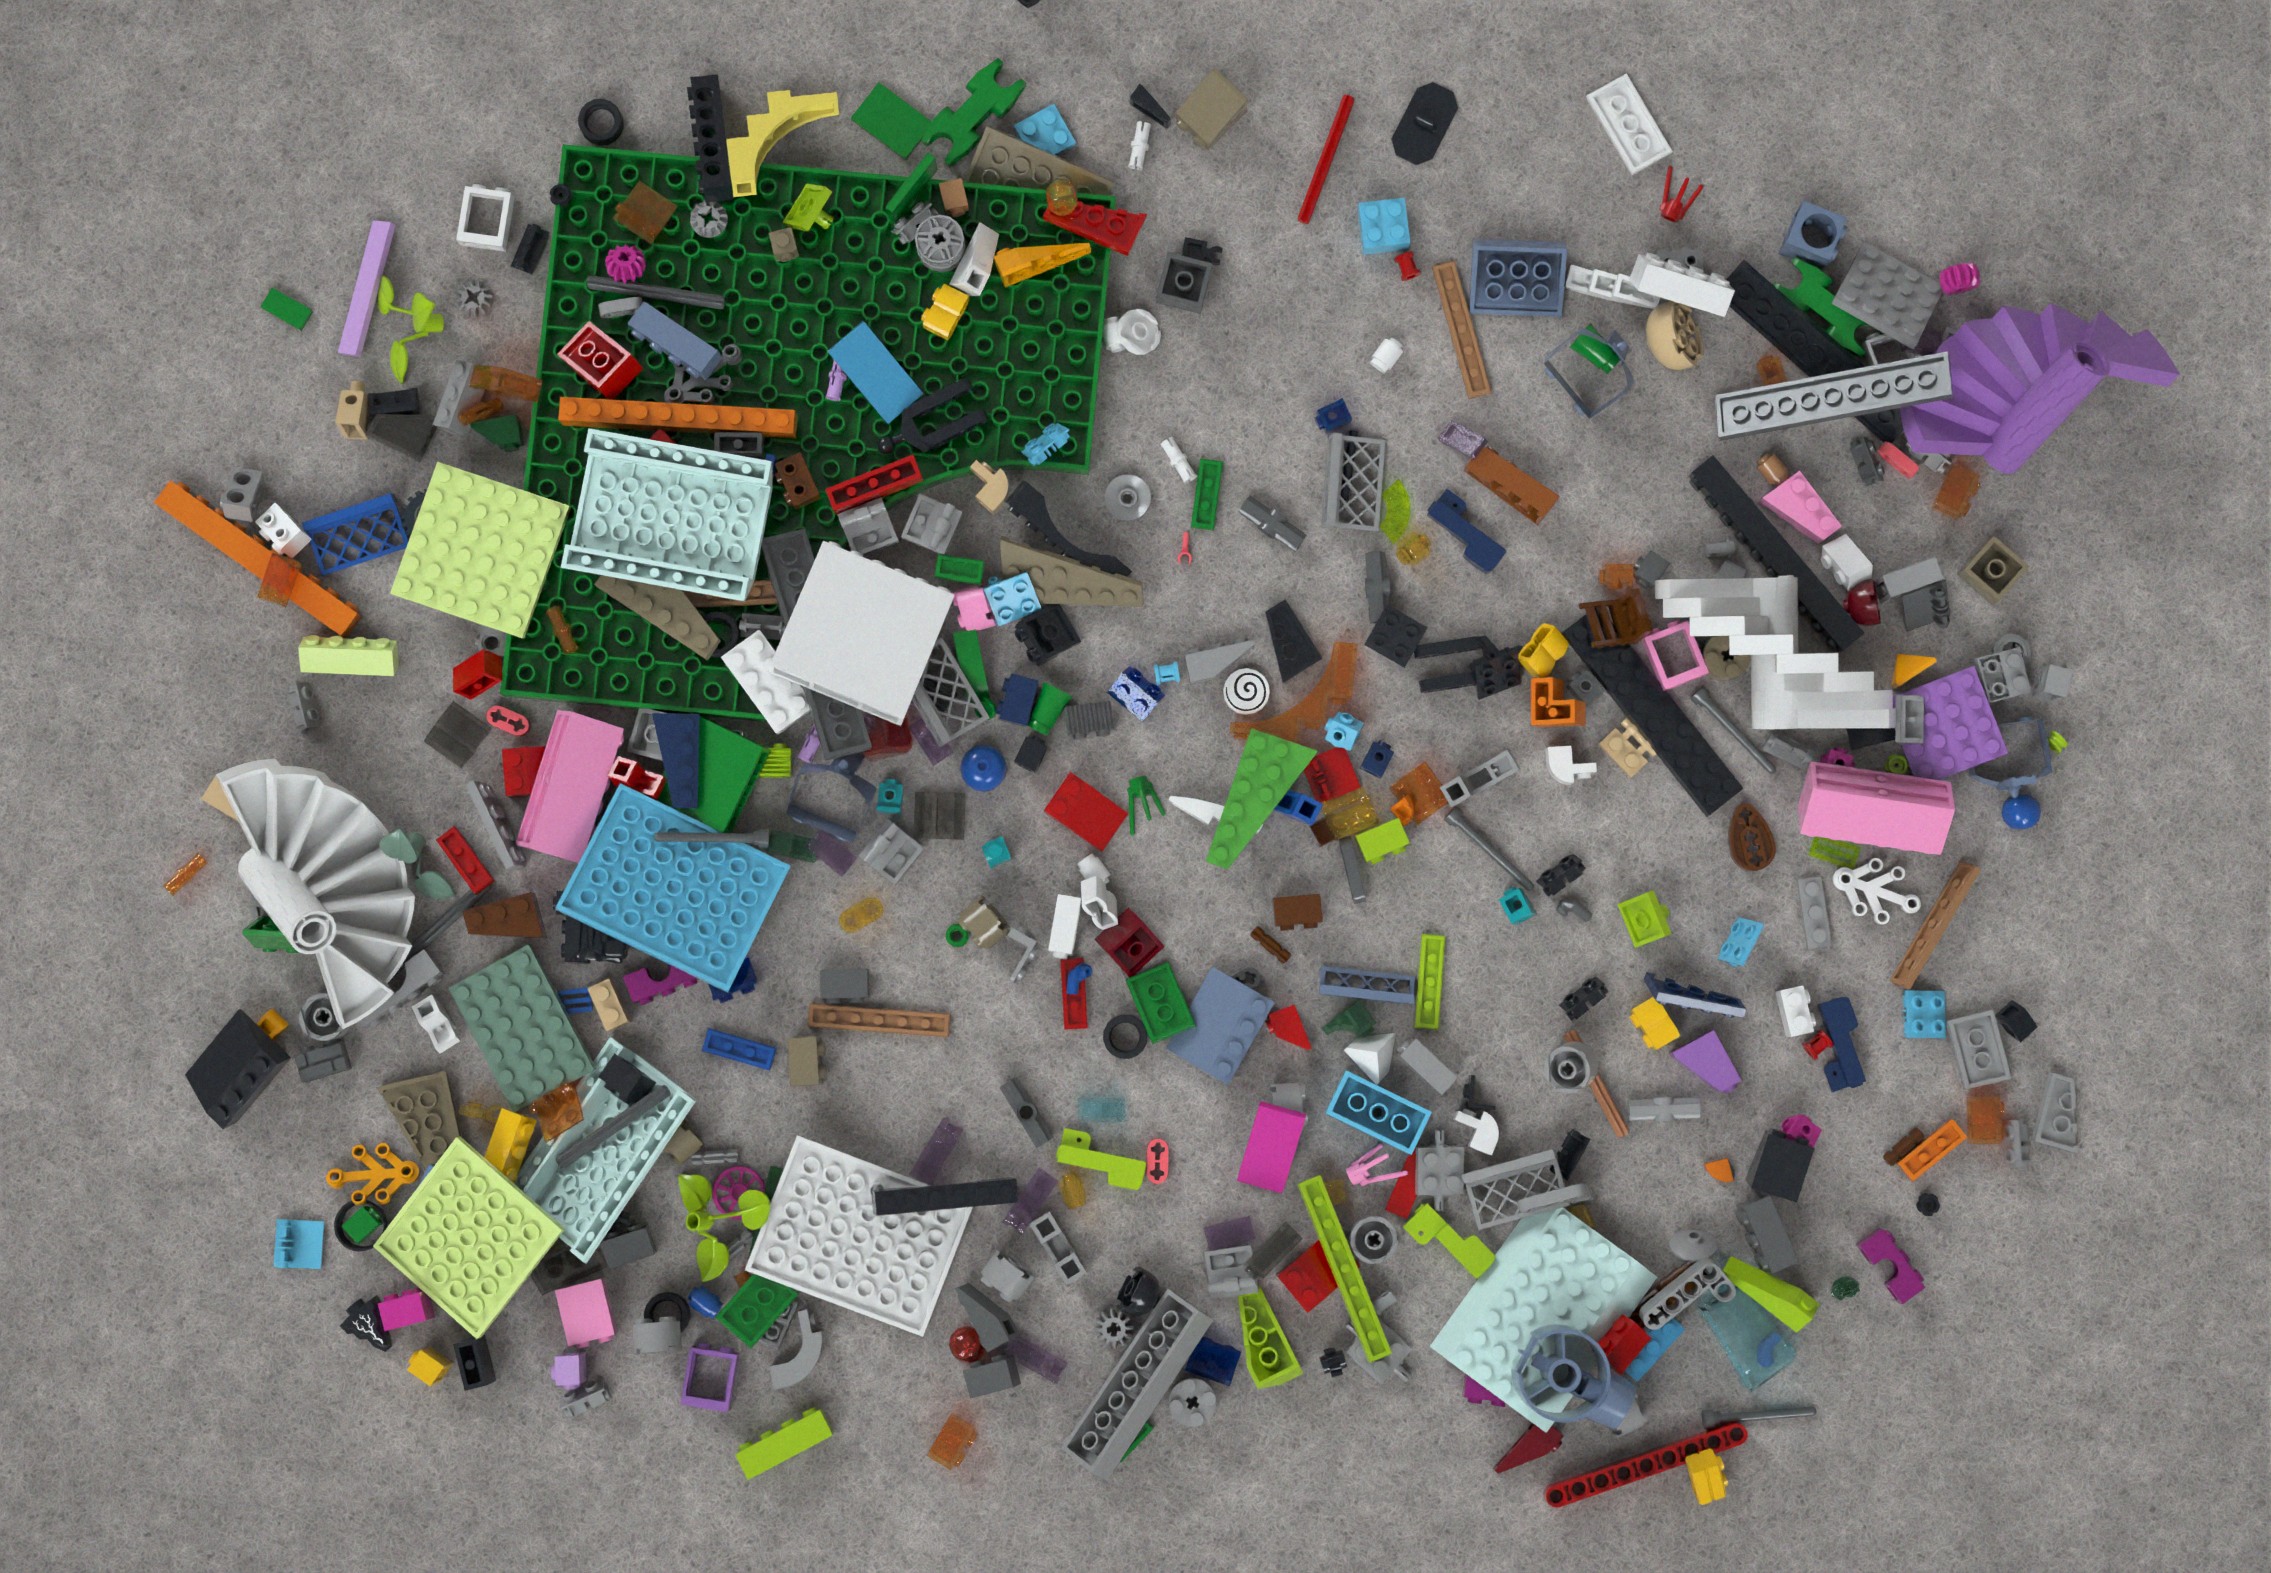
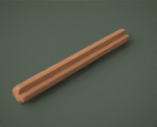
(1603, 1096)

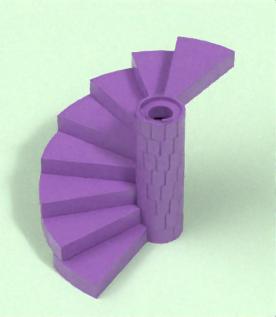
(2024, 378)

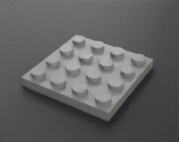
(1888, 295)

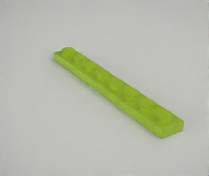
(1344, 1269)

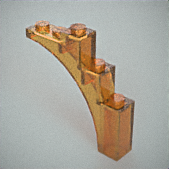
(1334, 685)

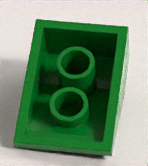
(266, 935)

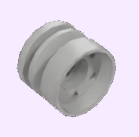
(948, 253)

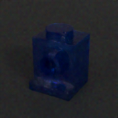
(1328, 425)

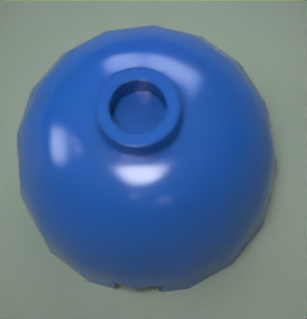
(983, 768)

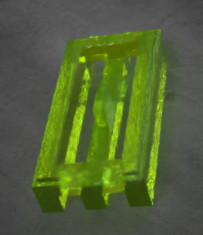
(1814, 845)

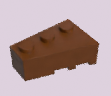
(507, 918)

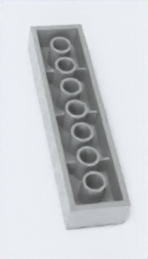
(1137, 1384)

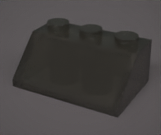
(562, 1267)

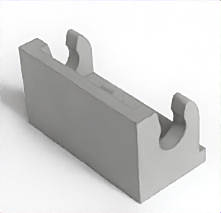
(1909, 719)

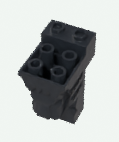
(587, 943)

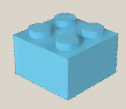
(1383, 226)

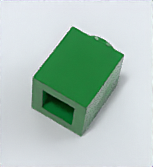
(363, 1223)

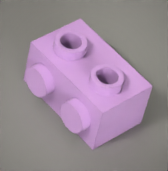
(570, 1370)

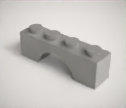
(420, 972)

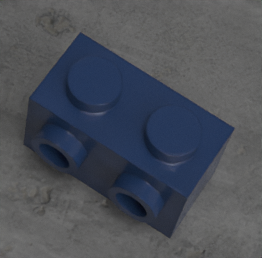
(1017, 699)

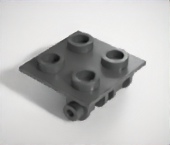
(1927, 606)

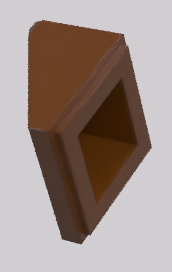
(1322, 833)

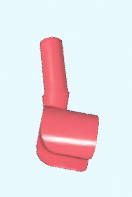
(1185, 550)

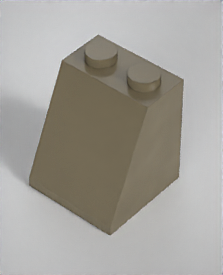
(1211, 109)

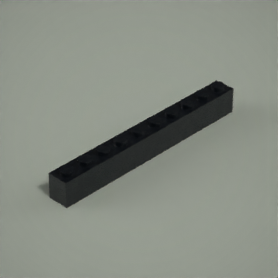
(1774, 553)

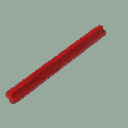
(1326, 159)

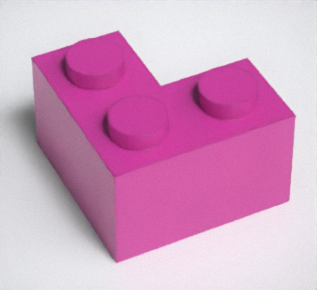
(403, 1311)

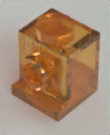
(1770, 364)
(1616, 576)

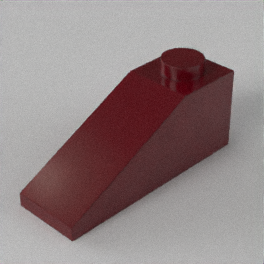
(1530, 1446)

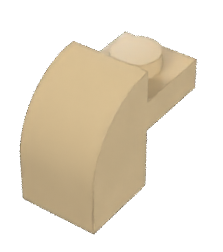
(995, 491)

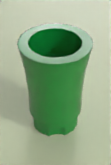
(1595, 351)
(1048, 708)

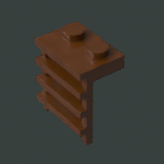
(1628, 618)

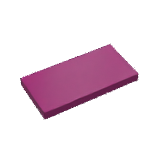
(1271, 1147)

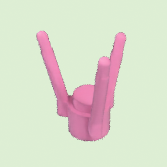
(1360, 1171)

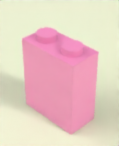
(586, 1313)

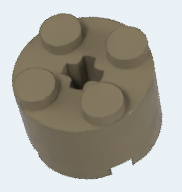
(1719, 669)
(984, 923)
(683, 1143)

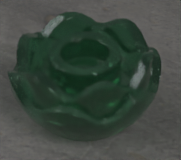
(1845, 1287)

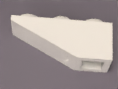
(976, 262)

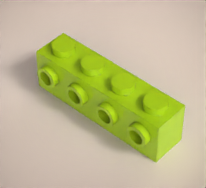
(784, 1443)

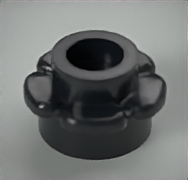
(558, 189)
(1934, 1204)

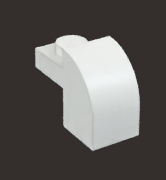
(1561, 766)
(436, 1022)
(1485, 1130)

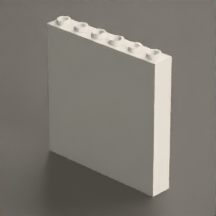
(861, 632)

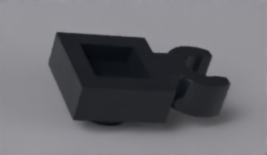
(1198, 250)

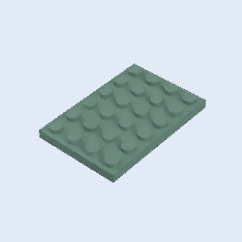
(522, 1027)

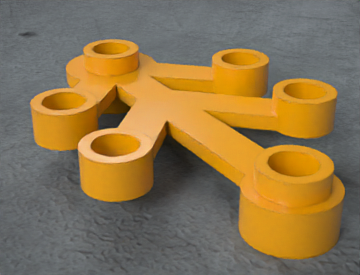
(375, 1175)

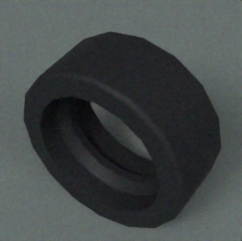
(592, 106)
(735, 631)
(1108, 1033)
(673, 1297)

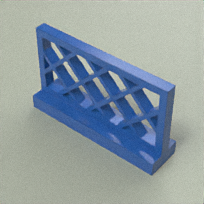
(348, 515)

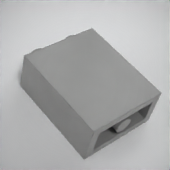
(1908, 579)
(1426, 1066)

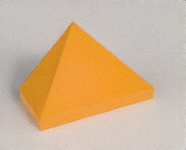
(1908, 667)

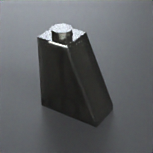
(403, 433)
(1271, 1251)

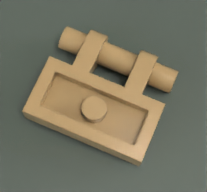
(1623, 752)

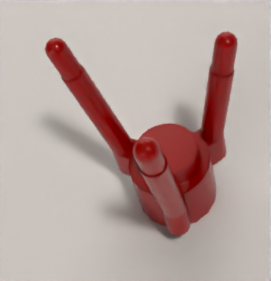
(1673, 209)

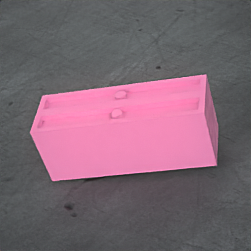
(570, 786)
(1876, 808)

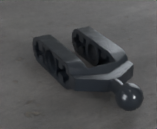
(910, 433)
(1452, 647)

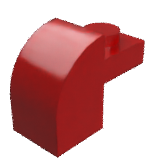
(633, 776)

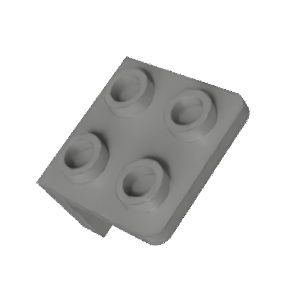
(1023, 937)

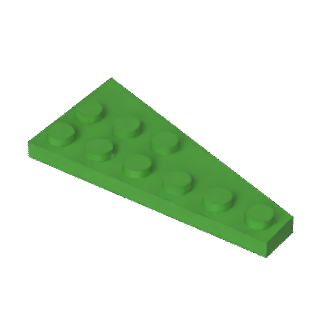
(1261, 781)

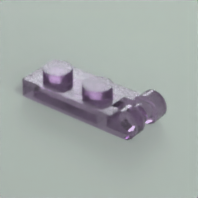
(935, 1152)
(1031, 1200)
(1034, 1358)

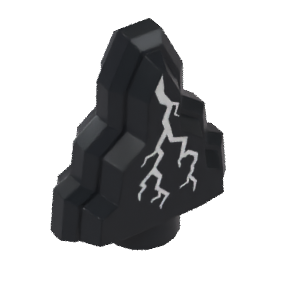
(366, 1323)

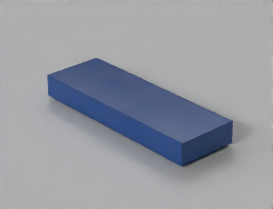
(739, 1049)

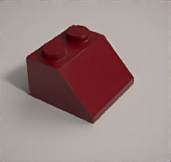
(1129, 943)

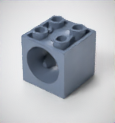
(1828, 221)

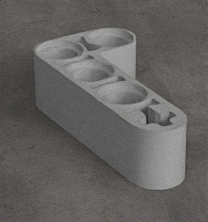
(1685, 1297)

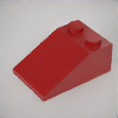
(600, 361)
(521, 769)
(1085, 812)
(1309, 1277)

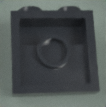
(1046, 634)

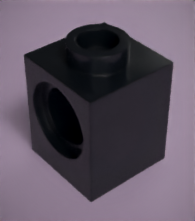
(1031, 754)
(2016, 1021)

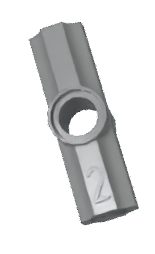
(1663, 1109)

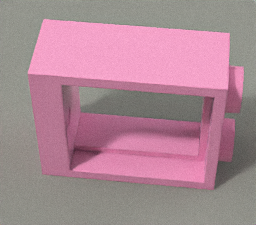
(1673, 627)

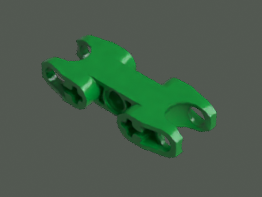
(962, 125)
(1814, 296)

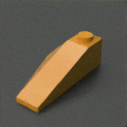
(1027, 262)

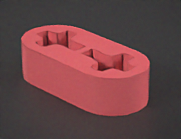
(1898, 459)
(506, 726)
(1163, 1161)

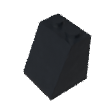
(1780, 1165)

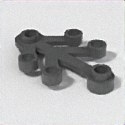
(683, 390)

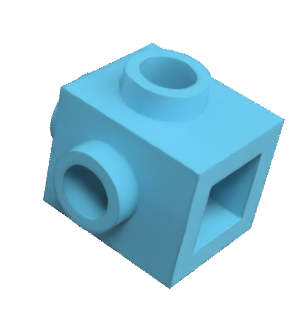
(1343, 730)

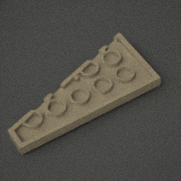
(1016, 163)
(1066, 580)
(666, 609)
(424, 1113)

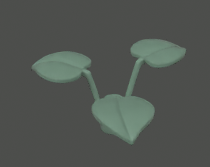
(408, 850)

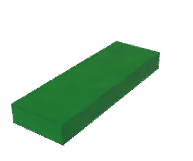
(1206, 494)

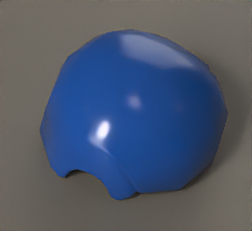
(2021, 811)

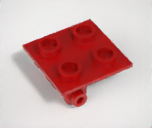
(1331, 775)

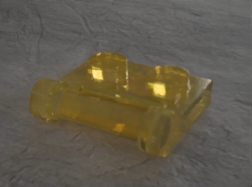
(1352, 819)

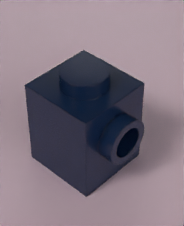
(1377, 759)

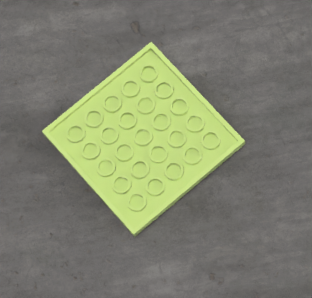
(480, 550)
(468, 1237)

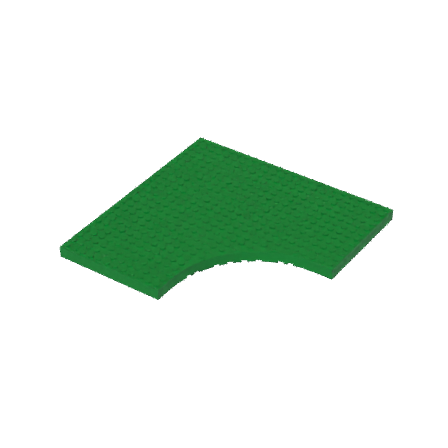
(1021, 346)

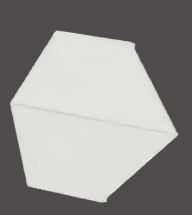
(1373, 1054)

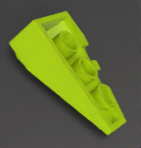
(1773, 1293)
(1266, 1347)

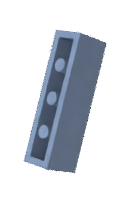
(674, 341)

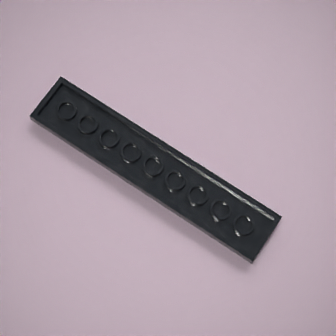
(1800, 339)
(1656, 718)

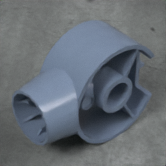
(1606, 1397)

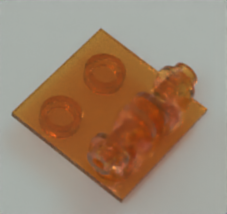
(644, 212)
(1423, 790)
(558, 1110)

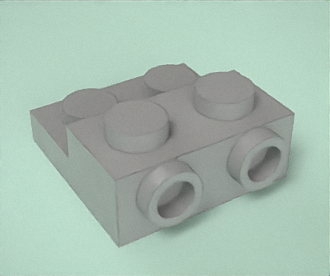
(644, 737)

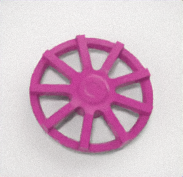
(736, 1189)

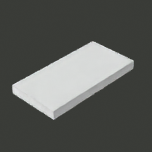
(1629, 124)

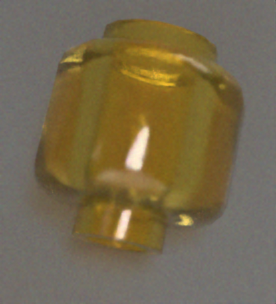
(1061, 198)
(1413, 549)

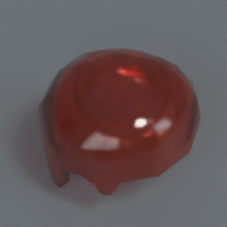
(966, 1345)

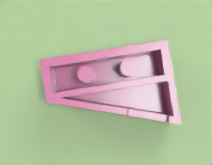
(1802, 508)

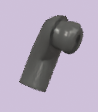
(1575, 907)

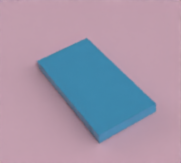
(875, 372)

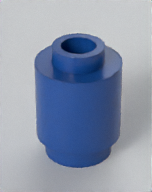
(705, 1302)

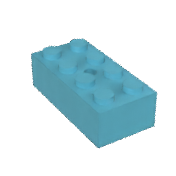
(1400, 1119)

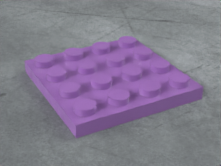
(1957, 727)

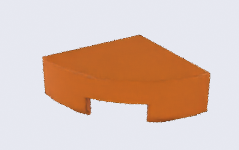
(1404, 810)
(1720, 1170)

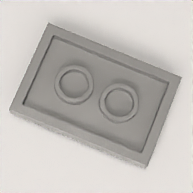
(1978, 1049)

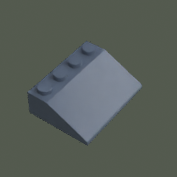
(1517, 277)
(1226, 1024)

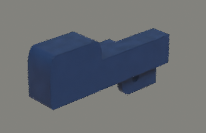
(1480, 549)
(1839, 1021)

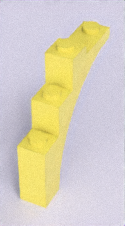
(767, 129)

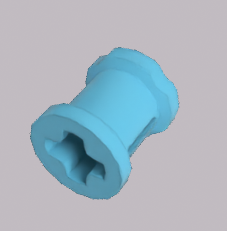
(1166, 673)

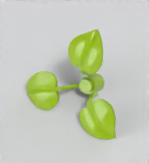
(422, 321)
(696, 1193)

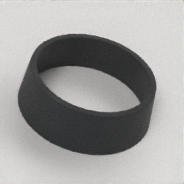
(339, 1229)

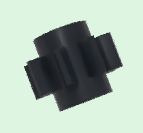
(1333, 1362)

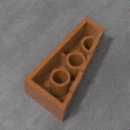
(1512, 485)

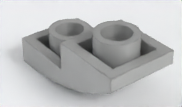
(776, 1333)

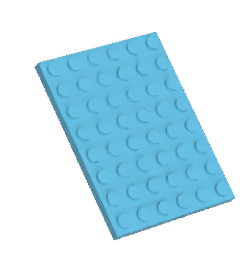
(672, 899)

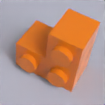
(1550, 708)

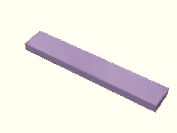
(366, 288)

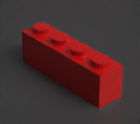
(874, 484)

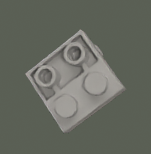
(932, 524)
(868, 527)
(2002, 675)
(891, 852)
(1227, 1272)

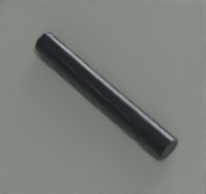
(1348, 469)

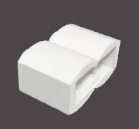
(1099, 902)

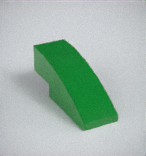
(971, 662)

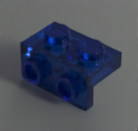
(1136, 693)
(743, 982)
(1213, 1361)

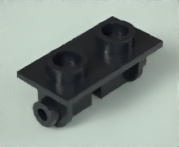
(530, 248)
(1568, 867)
(1574, 1003)
(1571, 1152)

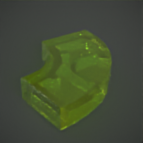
(1397, 512)

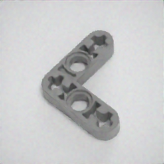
(1574, 1194)

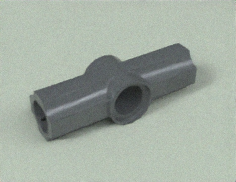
(1272, 523)
(1376, 584)
(1035, 1126)

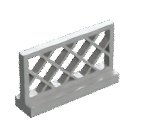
(1333, 486)
(927, 708)
(1506, 1170)

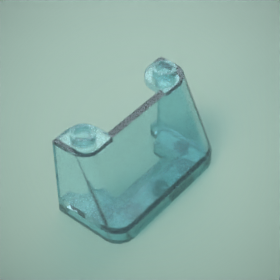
(1747, 1338)

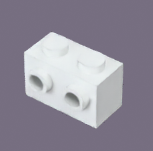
(283, 531)
(1846, 562)
(1795, 1011)

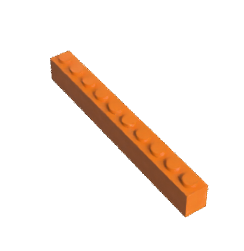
(676, 417)
(254, 556)

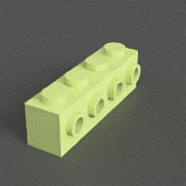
(348, 656)

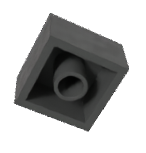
(1184, 283)

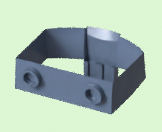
(1618, 346)
(847, 767)
(2014, 784)

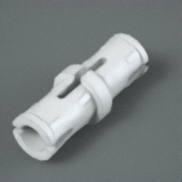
(1139, 145)
(1178, 460)

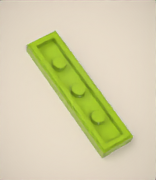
(1429, 981)

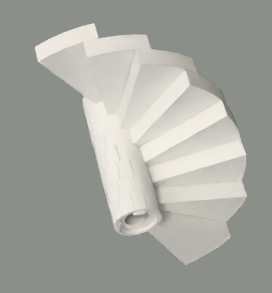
(1786, 685)
(324, 878)

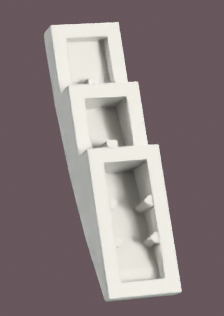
(1608, 287)
(1199, 809)

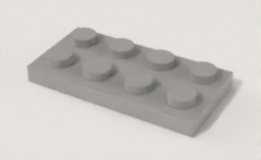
(493, 817)

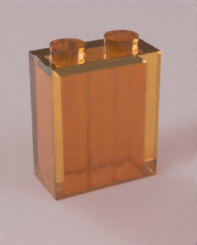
(505, 383)

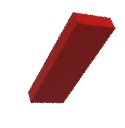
(465, 860)
(1073, 1005)
(1403, 1193)

